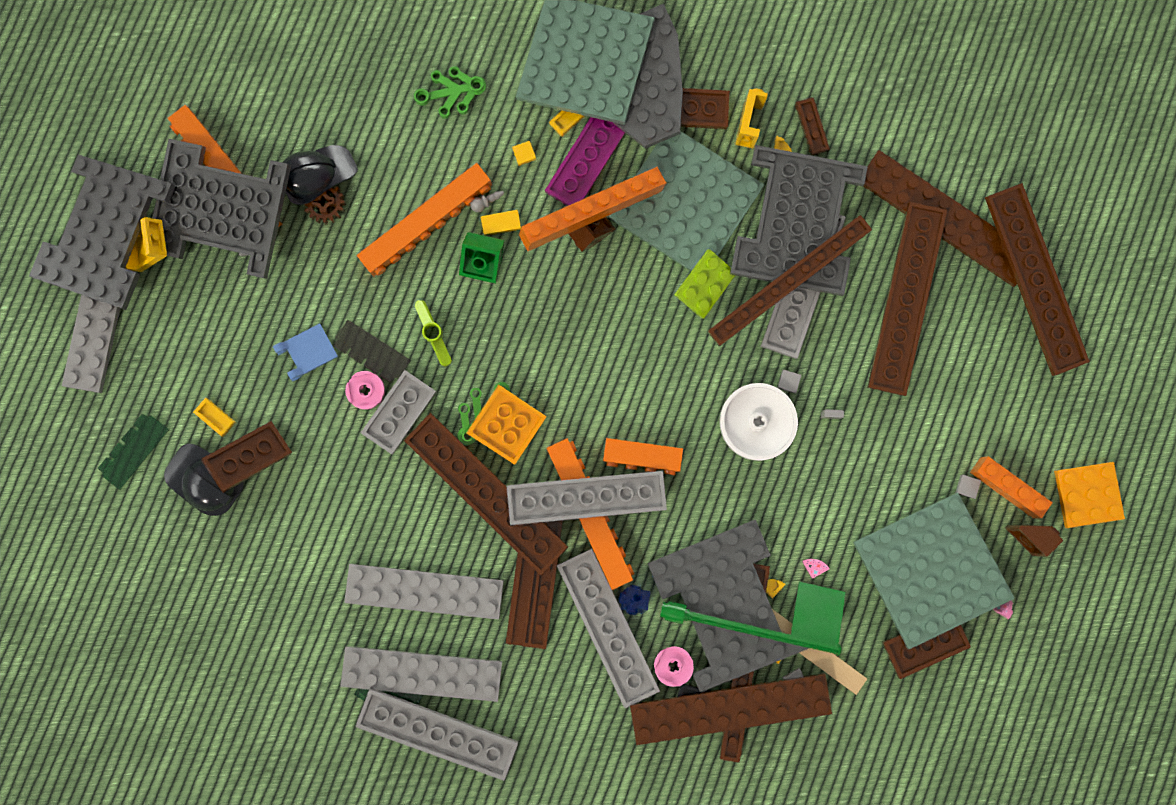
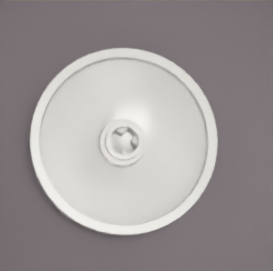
(758, 421)

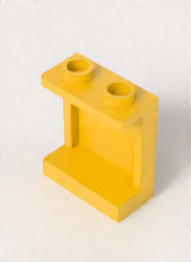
(746, 135)
(149, 246)

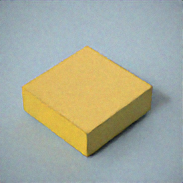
(524, 153)

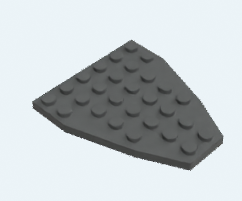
(659, 91)

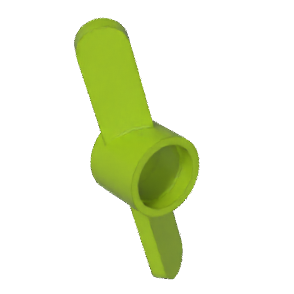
(437, 343)

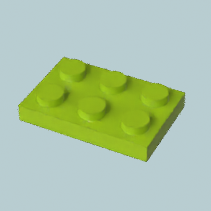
(705, 284)

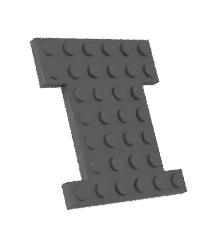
(221, 206)
(797, 217)
(101, 233)
(722, 583)

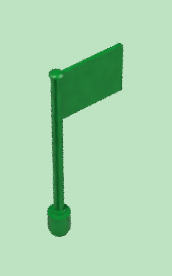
(814, 623)

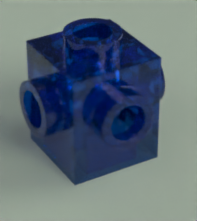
(634, 600)

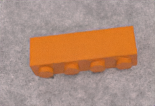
(642, 455)
(1011, 487)

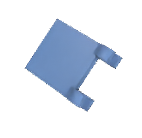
(307, 350)

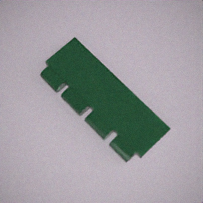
(137, 448)

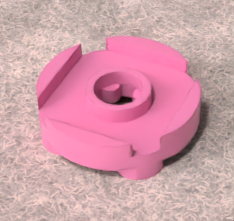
(356, 383)
(663, 669)

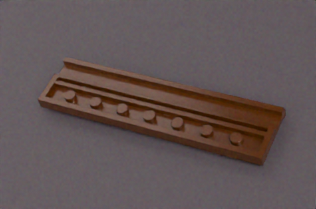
(532, 601)

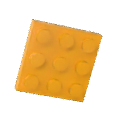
(506, 424)
(1089, 495)

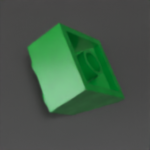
(481, 257)

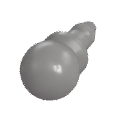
(479, 204)

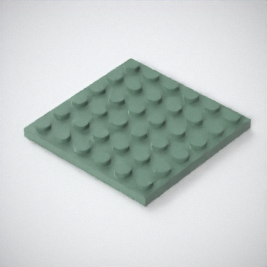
(585, 59)
(697, 206)
(933, 570)

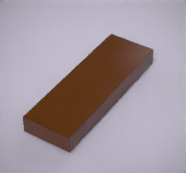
(812, 126)

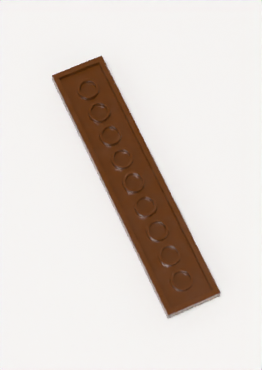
(961, 227)
(1037, 279)
(907, 299)
(483, 492)
(730, 709)

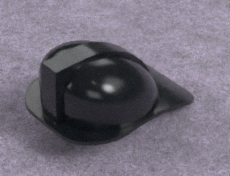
(317, 172)
(195, 484)

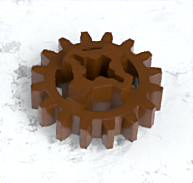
(326, 211)

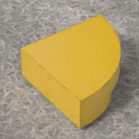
(781, 144)
(774, 587)

